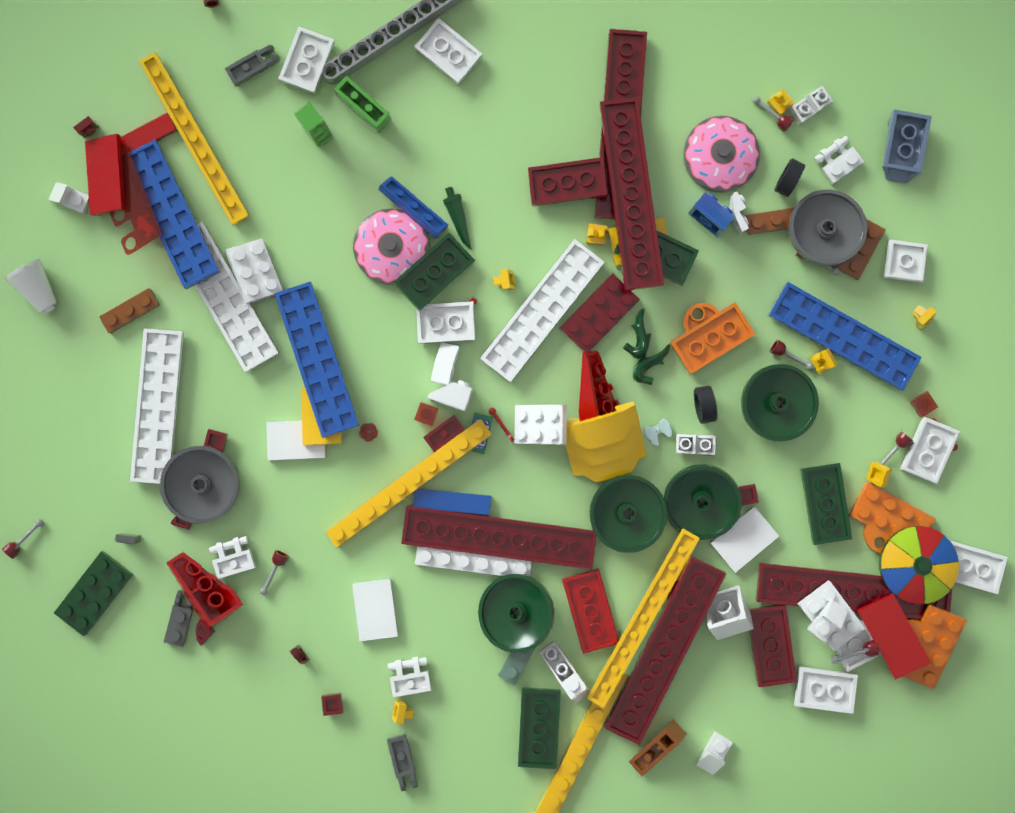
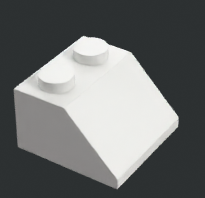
(453, 395)
(729, 614)

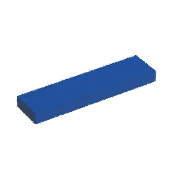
(413, 207)
(452, 501)

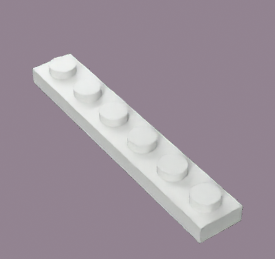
(471, 562)

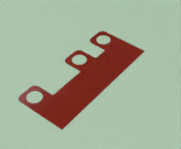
(137, 207)

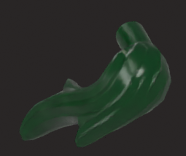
(642, 338)
(646, 363)

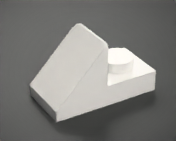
(70, 198)
(828, 620)
(714, 753)

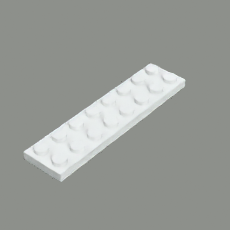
(542, 310)
(233, 316)
(156, 404)

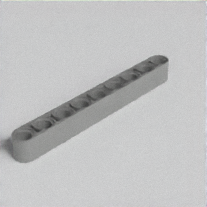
(384, 33)

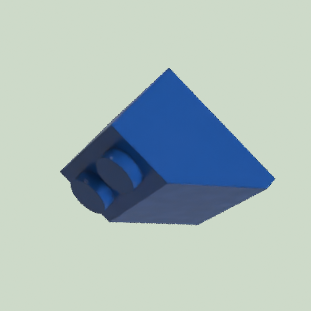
(711, 214)

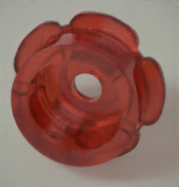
(373, 432)

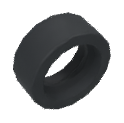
(789, 177)
(705, 404)

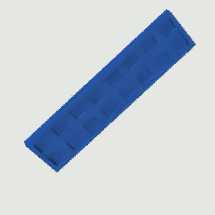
(178, 226)
(844, 336)
(316, 359)

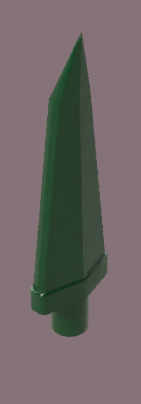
(456, 212)

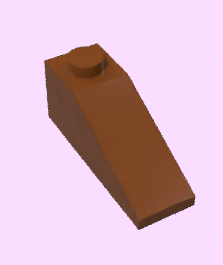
(658, 747)

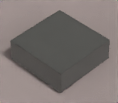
(127, 538)

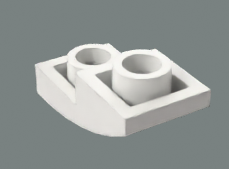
(810, 105)
(737, 205)
(444, 364)
(696, 444)

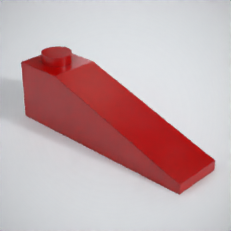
(595, 391)
(207, 594)

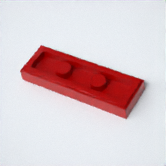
(153, 130)

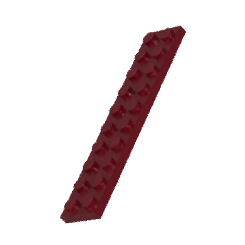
(622, 81)
(631, 194)
(499, 537)
(792, 584)
(665, 650)

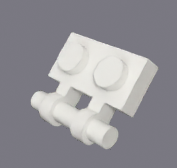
(841, 165)
(232, 563)
(409, 683)

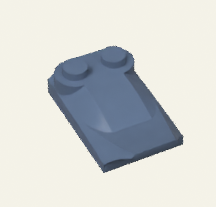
(905, 145)

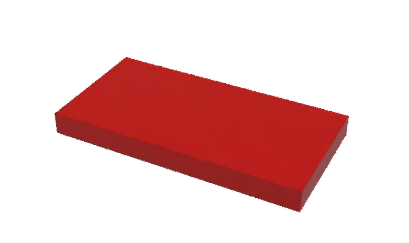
(105, 175)
(590, 611)
(894, 636)

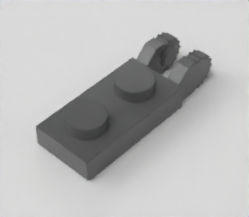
(251, 65)
(178, 622)
(402, 760)

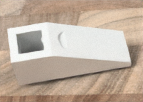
(565, 672)

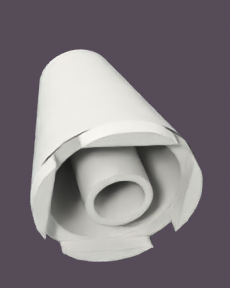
(33, 285)

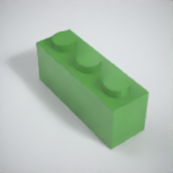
(362, 104)
(313, 124)

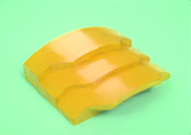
(605, 444)

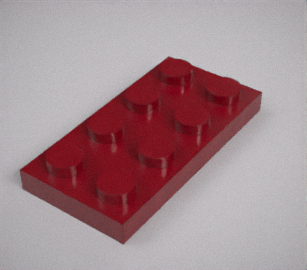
(568, 181)
(599, 313)
(772, 646)

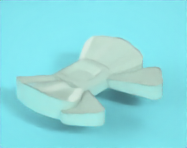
(652, 432)

